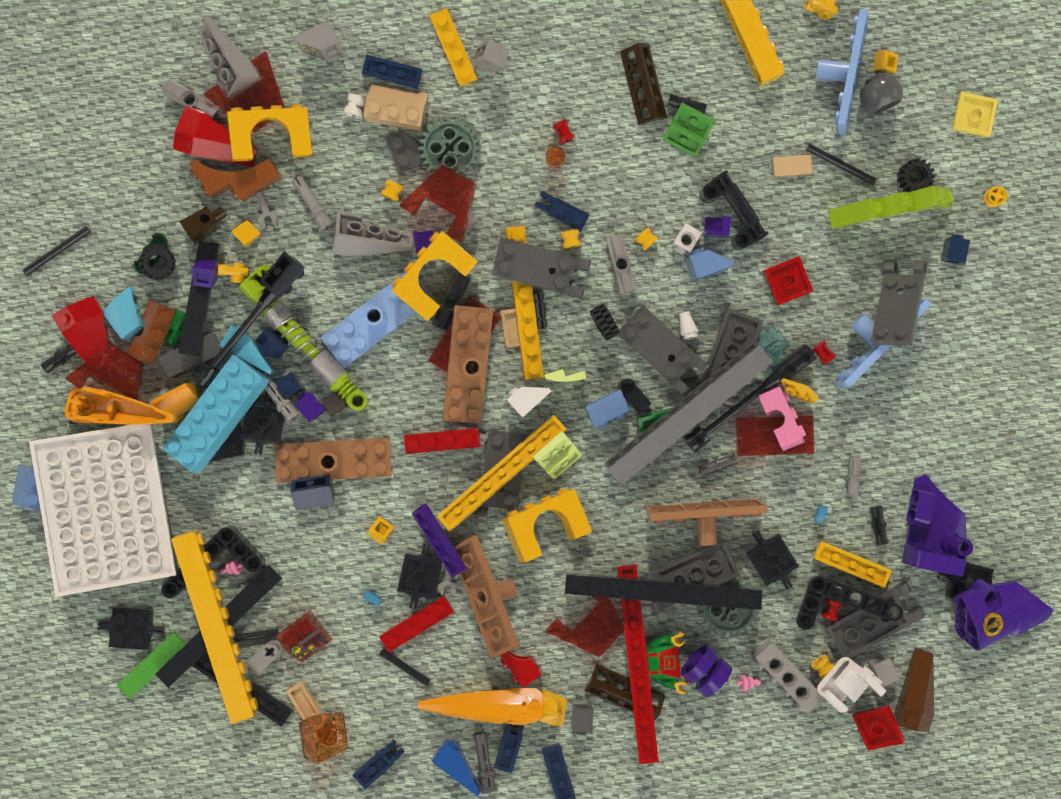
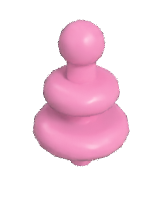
(233, 567)
(747, 682)

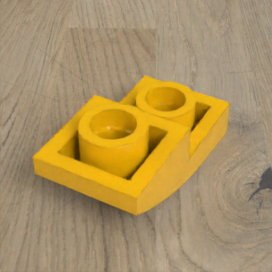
(802, 391)

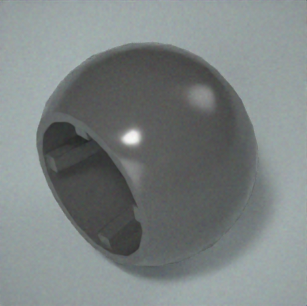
(880, 93)

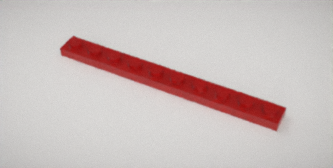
(639, 674)

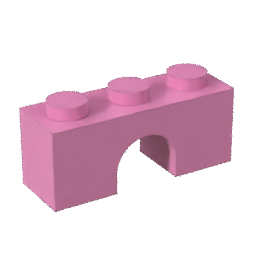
(790, 433)

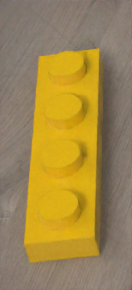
(453, 47)
(852, 564)

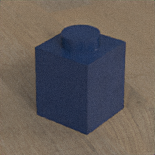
(955, 249)
(290, 385)

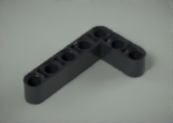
(223, 545)
(844, 597)

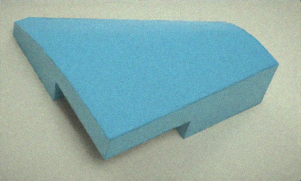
(124, 315)

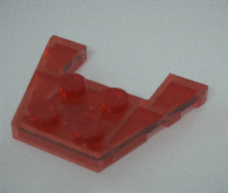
(263, 93)
(449, 192)
(113, 368)
(595, 631)

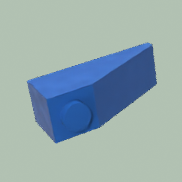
(453, 761)

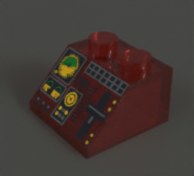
(304, 636)

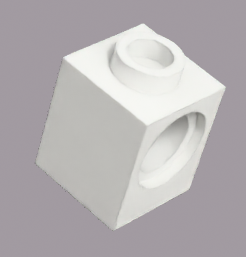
(693, 235)

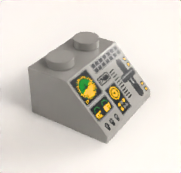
(320, 42)

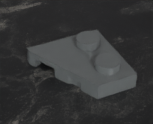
(404, 152)

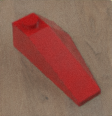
(205, 138)
(83, 327)

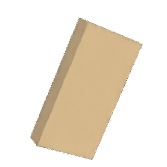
(792, 166)
(509, 328)
(303, 700)

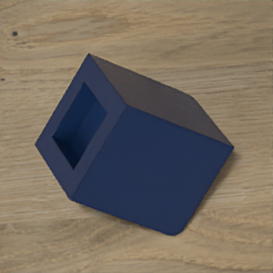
(271, 343)

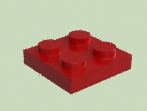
(788, 281)
(878, 727)

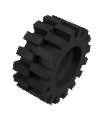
(922, 167)
(163, 252)
(604, 322)

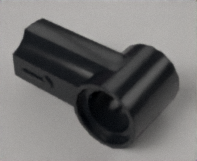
(634, 396)

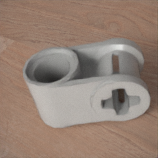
(263, 658)

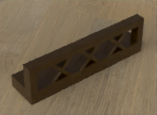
(648, 78)
(617, 696)

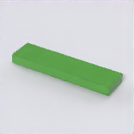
(151, 665)

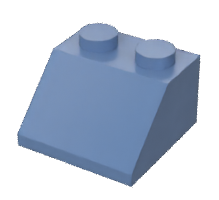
(706, 263)
(607, 408)
(25, 488)

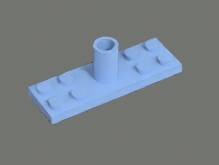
(846, 71)
(864, 328)
(359, 333)

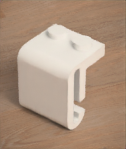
(847, 680)

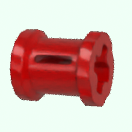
(563, 131)
(823, 352)
(831, 609)

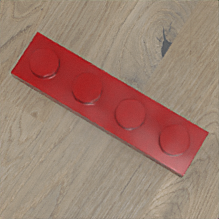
(442, 440)
(416, 623)

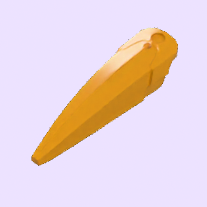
(101, 406)
(507, 706)

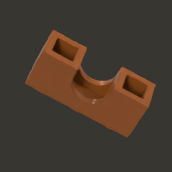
(158, 321)

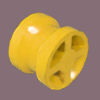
(392, 190)
(999, 195)
(646, 238)
(570, 239)
(822, 666)

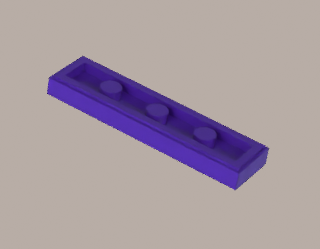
(439, 540)

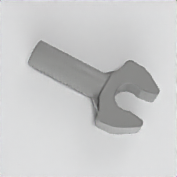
(265, 211)
(447, 581)

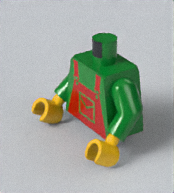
(664, 661)

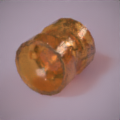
(555, 157)

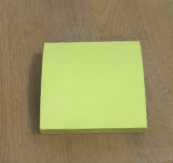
(559, 376)
(557, 455)

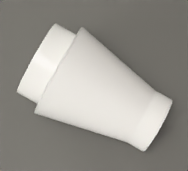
(687, 327)

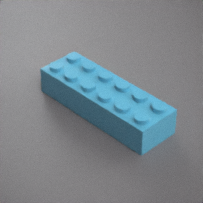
(216, 414)

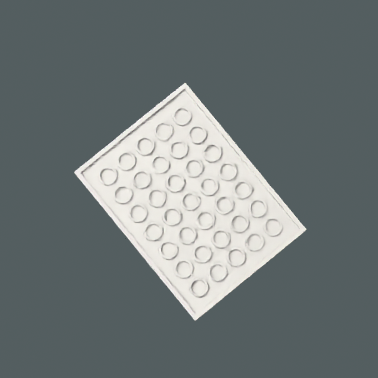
(103, 508)

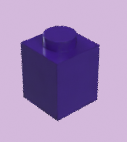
(309, 406)

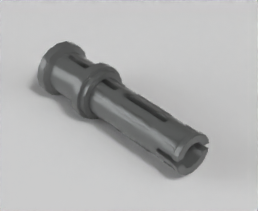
(486, 771)

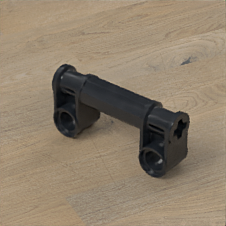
(752, 229)

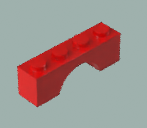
(523, 667)

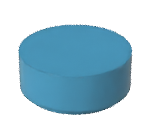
(820, 513)
(373, 598)

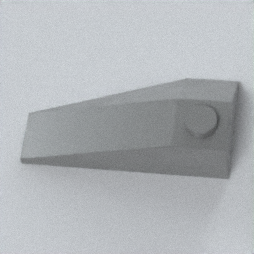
(232, 66)
(357, 237)

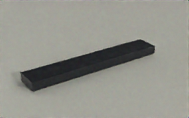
(197, 306)
(267, 704)

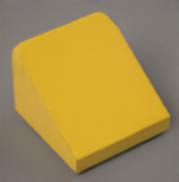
(885, 61)
(246, 233)
(380, 530)

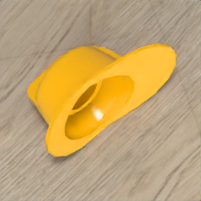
(553, 708)

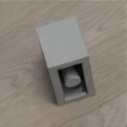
(491, 56)

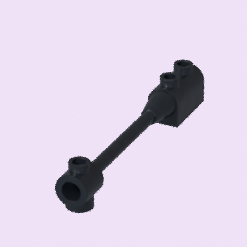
(277, 283)
(786, 369)

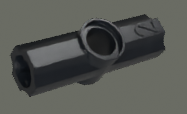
(456, 289)

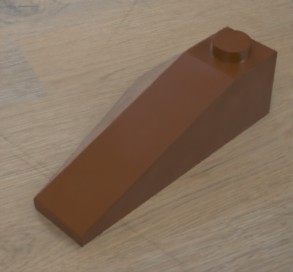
(916, 698)

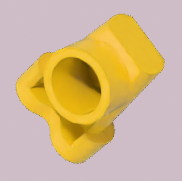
(825, 8)
(237, 272)

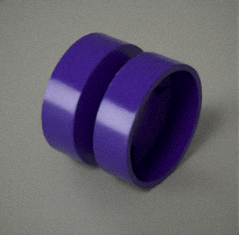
(706, 671)

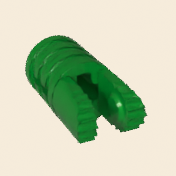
(175, 329)

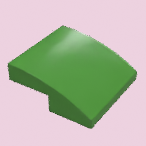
(689, 129)

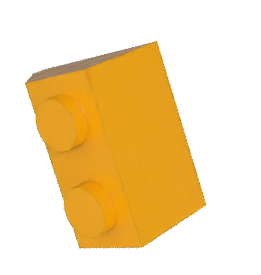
(179, 400)

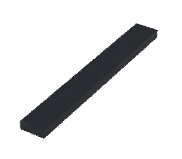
(236, 609)

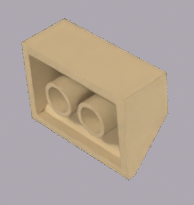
(395, 107)

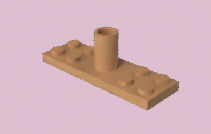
(468, 343)
(352, 459)
(706, 515)
(487, 598)

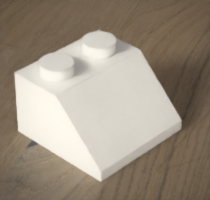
(526, 398)

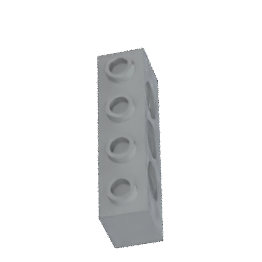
(808, 698)

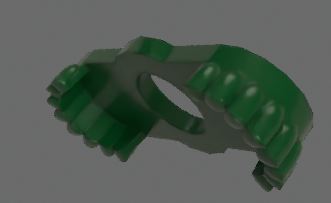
(158, 239)

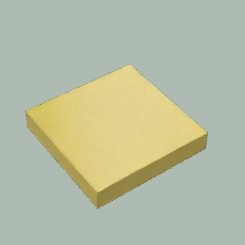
(974, 114)

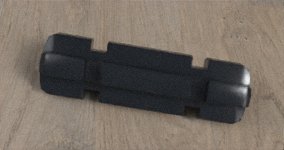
(540, 310)

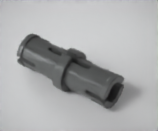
(718, 465)

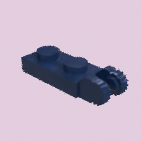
(563, 212)
(508, 749)
(376, 765)

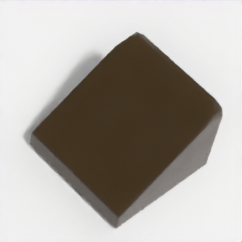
(334, 404)

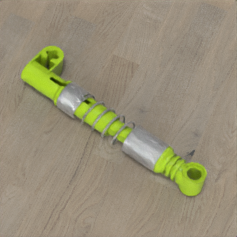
(322, 362)

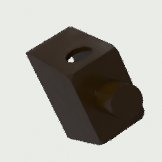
(195, 225)

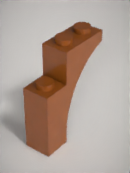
(244, 182)

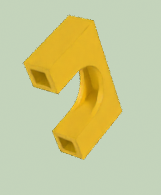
(292, 119)
(441, 248)
(521, 524)

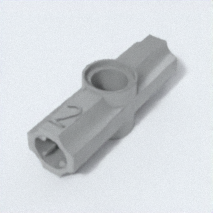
(182, 95)
(618, 252)

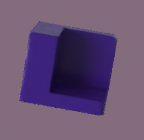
(717, 227)
(422, 239)
(205, 273)

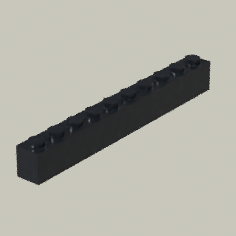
(663, 591)

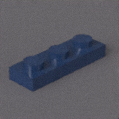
(392, 71)
(558, 772)

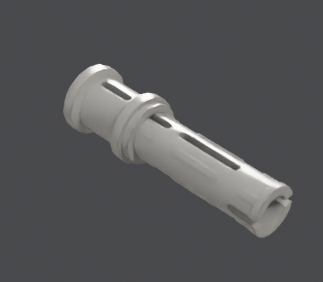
(317, 212)
(283, 405)

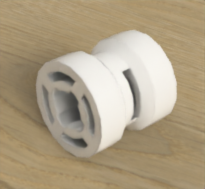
(355, 106)

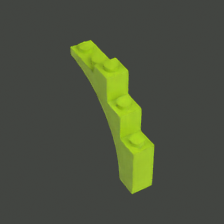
(889, 206)

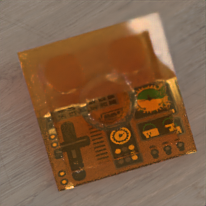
(323, 736)

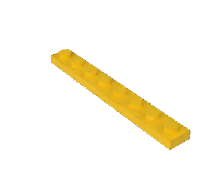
(526, 318)
(500, 474)

